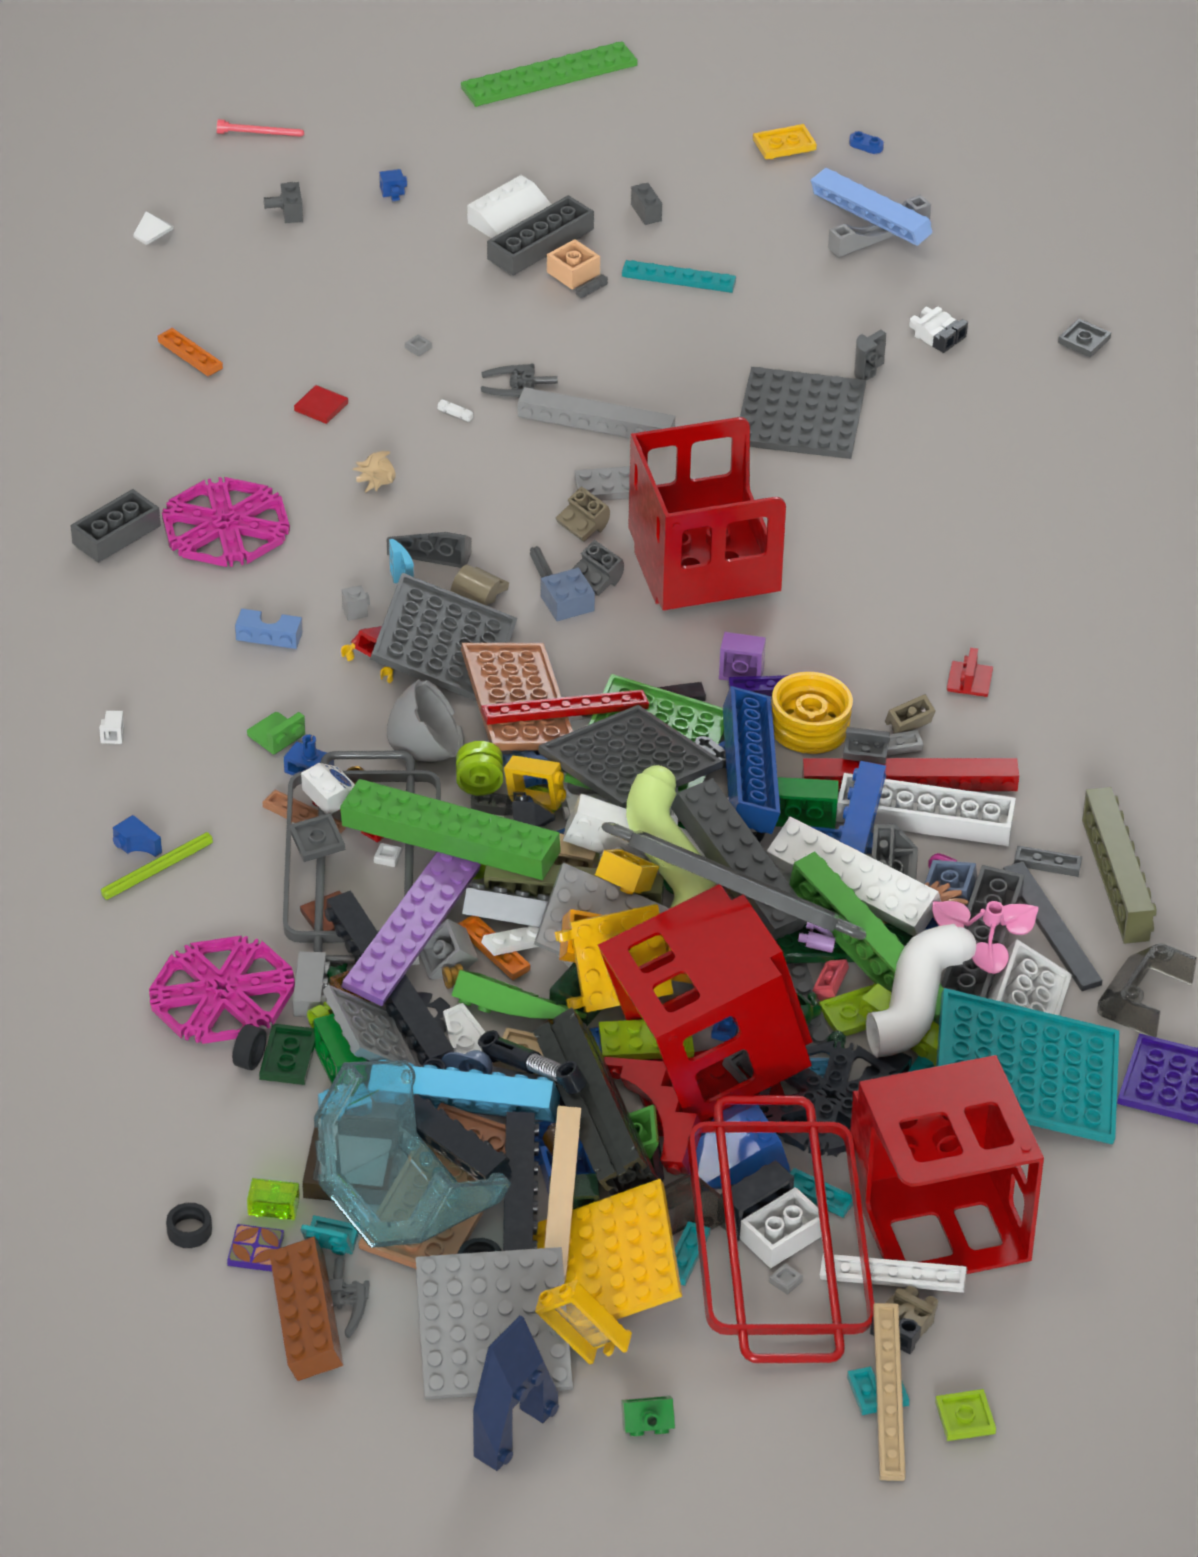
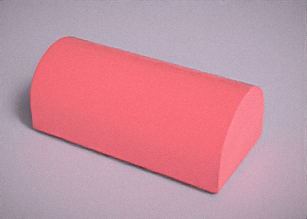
(830, 979)

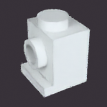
(112, 728)

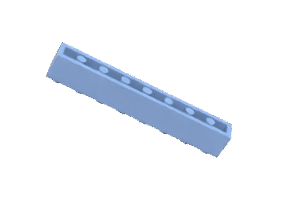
(871, 206)

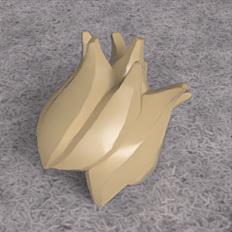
(376, 470)

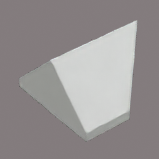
(151, 228)

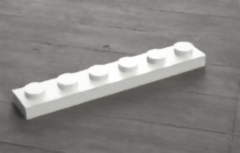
(900, 1273)

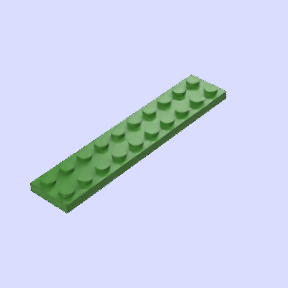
(548, 73)

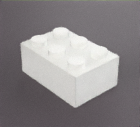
(781, 1227)

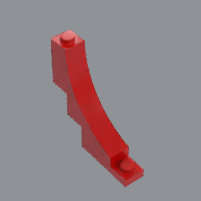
(654, 1084)

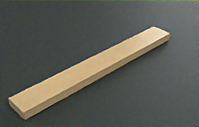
(563, 1180)
(889, 1392)

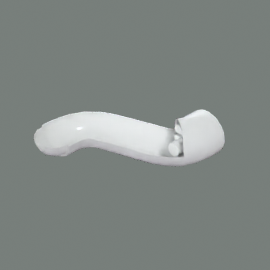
(917, 988)

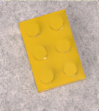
(784, 141)

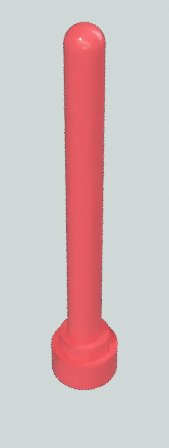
(224, 127)

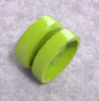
(479, 768)

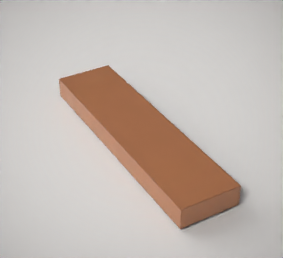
(278, 801)

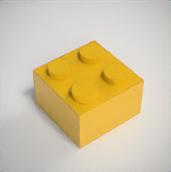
(627, 871)

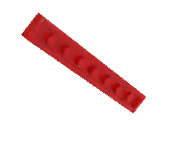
(563, 707)

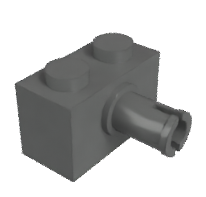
(289, 201)

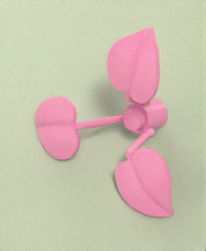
(989, 957)

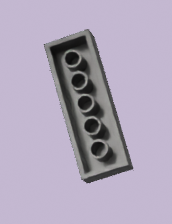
(540, 235)

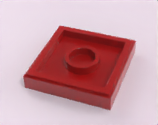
(321, 404)

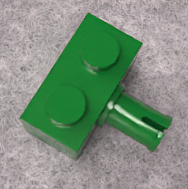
(648, 1415)

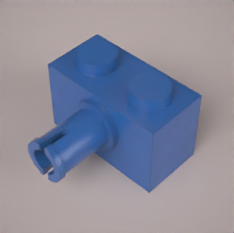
(303, 756)

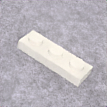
(510, 940)

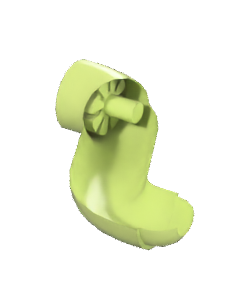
(650, 812)

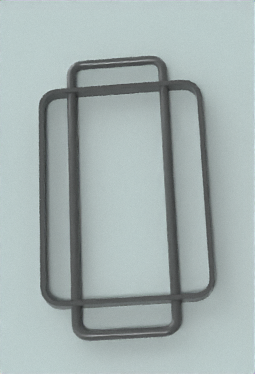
(409, 776)
(734, 880)

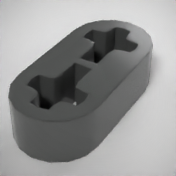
(712, 747)

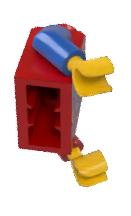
(365, 643)

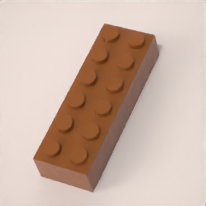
(306, 1309)

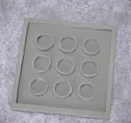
(368, 1028)

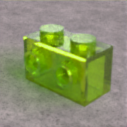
(273, 1199)

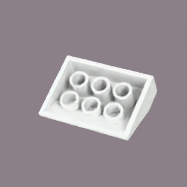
(506, 206)
(1030, 981)

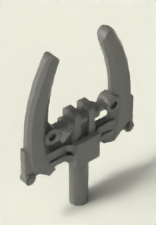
(526, 380)
(340, 1289)

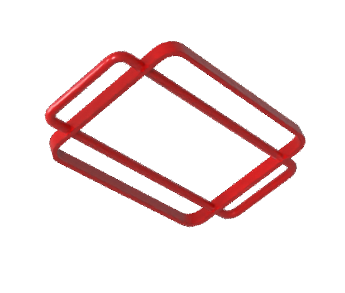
(813, 1128)

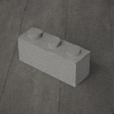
(310, 982)

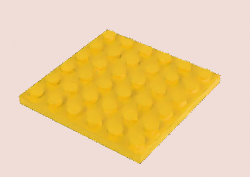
(623, 1250)

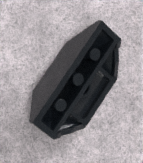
(527, 810)

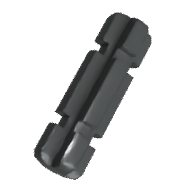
(591, 286)

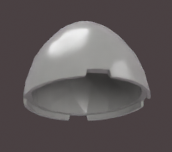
(424, 724)

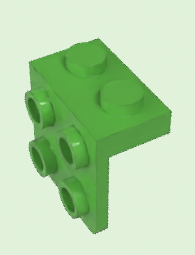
(277, 731)

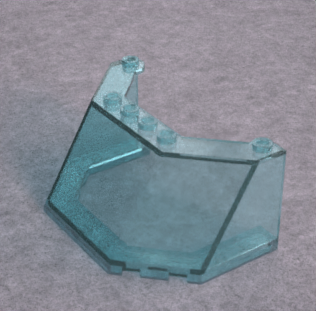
(382, 1168)

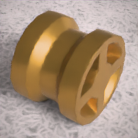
(450, 975)

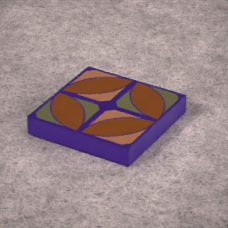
(252, 1247)

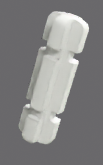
(455, 410)

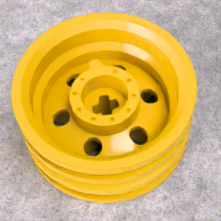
(811, 712)

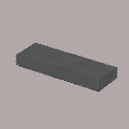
(1048, 861)

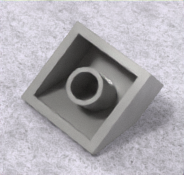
(446, 948)

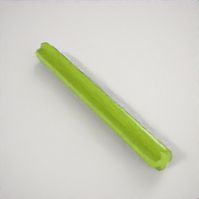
(156, 865)

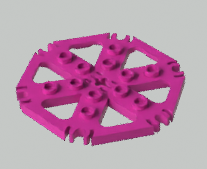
(240, 518)
(230, 977)

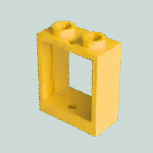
(520, 766)

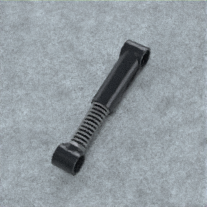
(531, 1061)

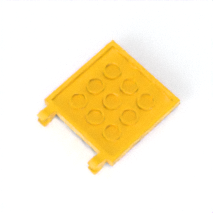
(593, 976)

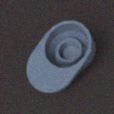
(469, 1061)

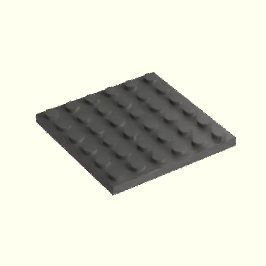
(803, 411)
(427, 631)
(619, 747)

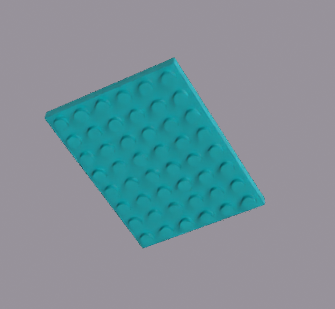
(1055, 1064)

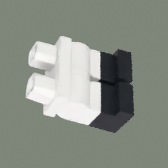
(938, 328)

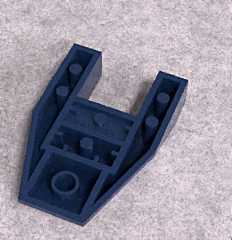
(510, 1375)

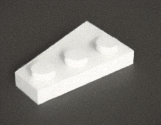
(462, 1029)

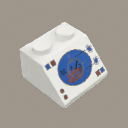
(326, 786)

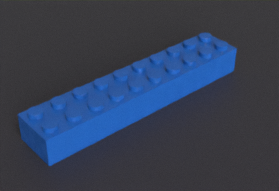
(751, 758)

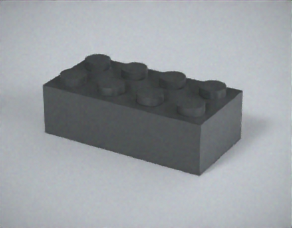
(115, 525)

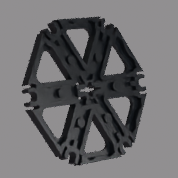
(817, 1089)

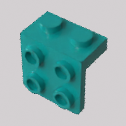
(331, 1234)

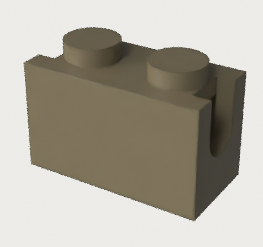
(909, 715)

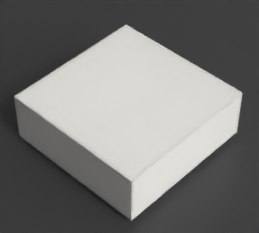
(387, 855)

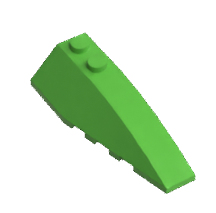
(504, 997)

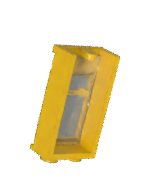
(581, 1320)

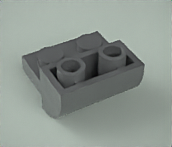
(869, 354)
(600, 566)
(866, 745)

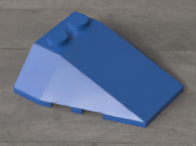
(745, 1150)

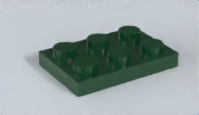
(288, 1054)

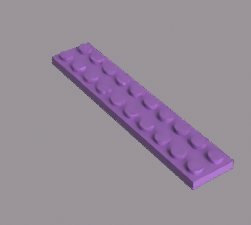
(410, 927)

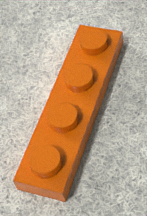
(190, 352)
(510, 963)

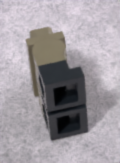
(914, 1316)

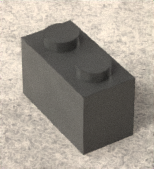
(646, 203)

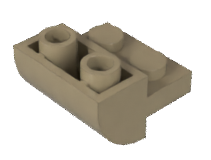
(584, 514)
(478, 585)

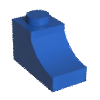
(135, 836)

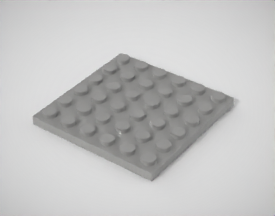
(471, 1302)

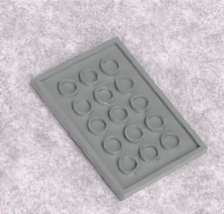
(585, 893)

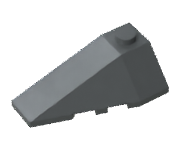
(437, 548)

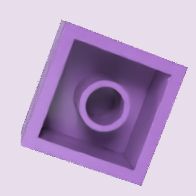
(741, 655)

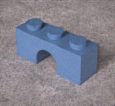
(282, 633)

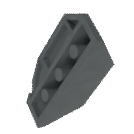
(895, 849)

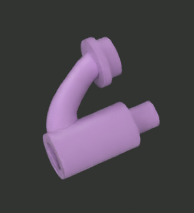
(823, 941)

